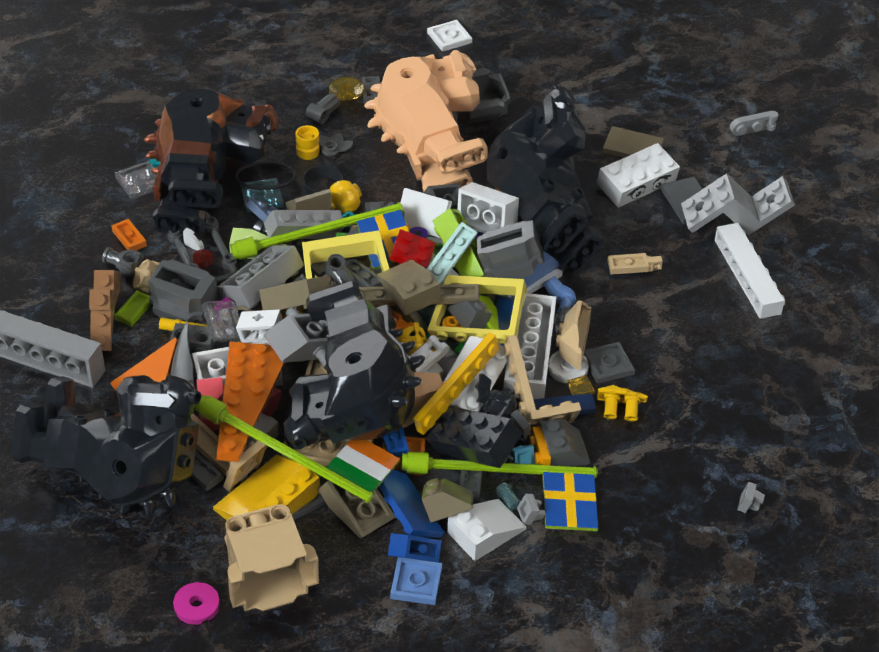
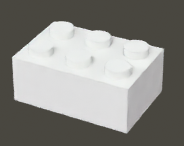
(487, 208)

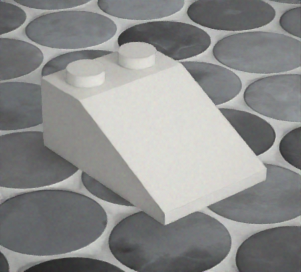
(484, 528)

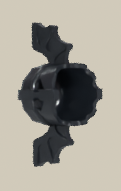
(496, 402)

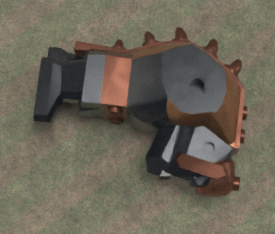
(193, 145)

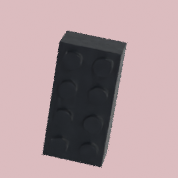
(474, 436)

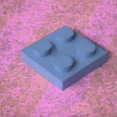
(416, 581)

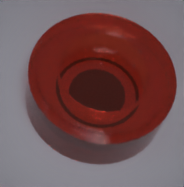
(202, 258)

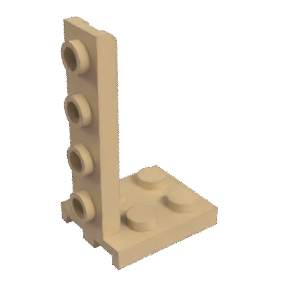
(566, 411)
(234, 471)

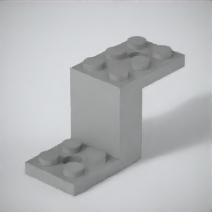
(731, 199)

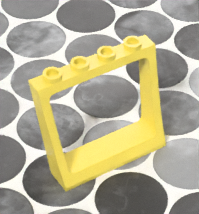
(347, 246)
(487, 285)

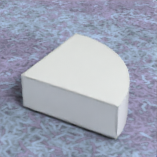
(191, 241)

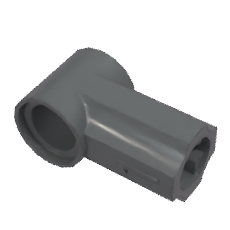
(320, 111)
(341, 274)

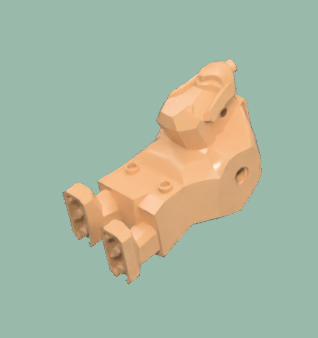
(417, 115)

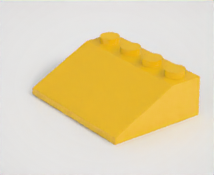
(272, 484)

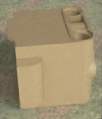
(268, 559)

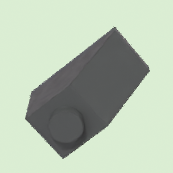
(471, 314)

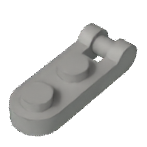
(754, 123)

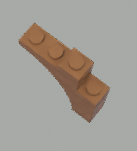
(102, 306)

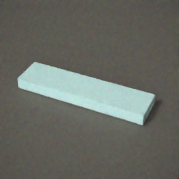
(452, 252)

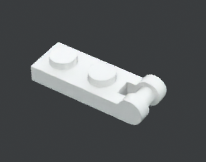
(430, 356)

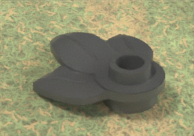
(334, 144)

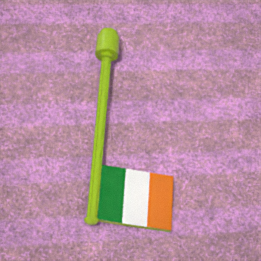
(356, 468)

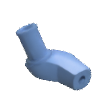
(564, 295)

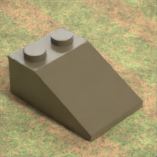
(410, 286)
(354, 512)

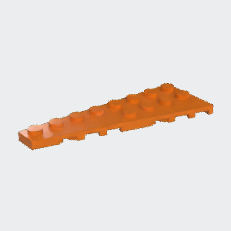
(247, 388)

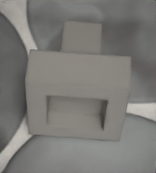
(750, 498)
(529, 509)

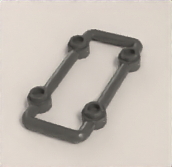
(212, 227)

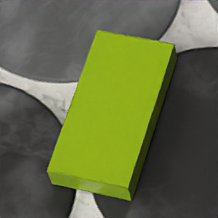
(133, 308)

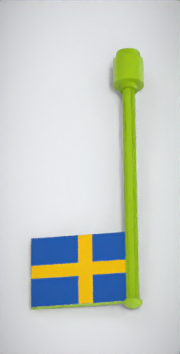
(386, 220)
(566, 489)

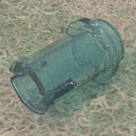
(505, 492)

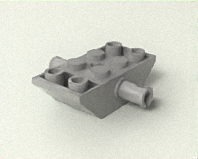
(299, 338)

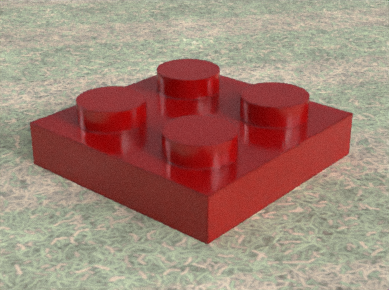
(412, 247)

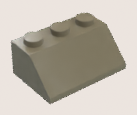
(292, 294)

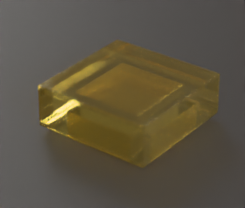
(580, 385)

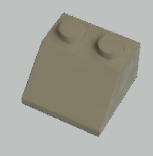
(315, 201)
(445, 499)

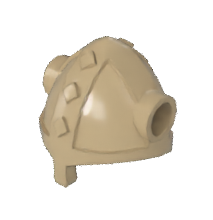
(143, 274)

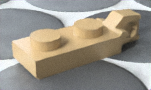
(633, 263)

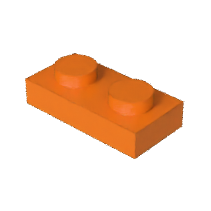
(129, 235)

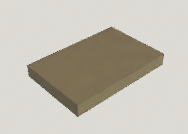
(627, 142)

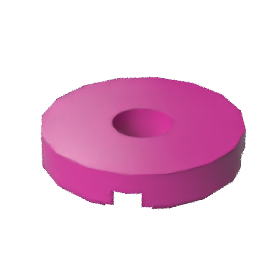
(196, 592)

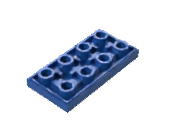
(408, 505)

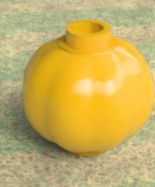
(345, 196)

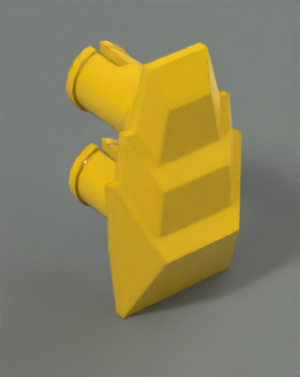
(613, 395)

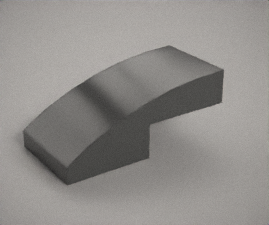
(367, 83)

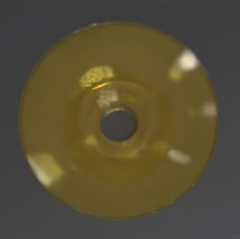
(346, 88)

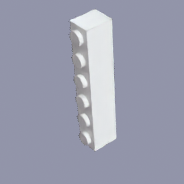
(749, 270)

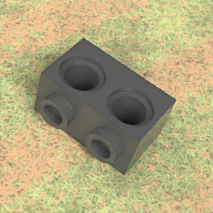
(199, 337)

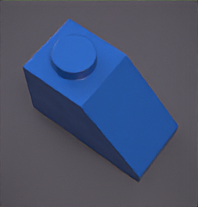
(414, 547)

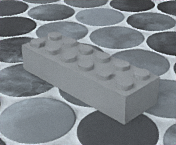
(50, 349)

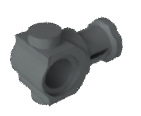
(125, 261)

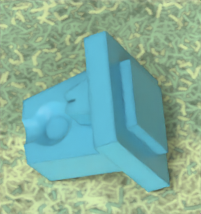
(523, 454)

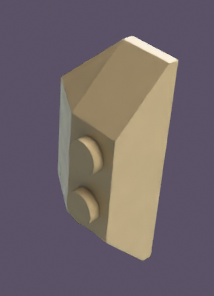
(574, 334)

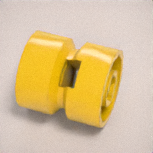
(307, 142)

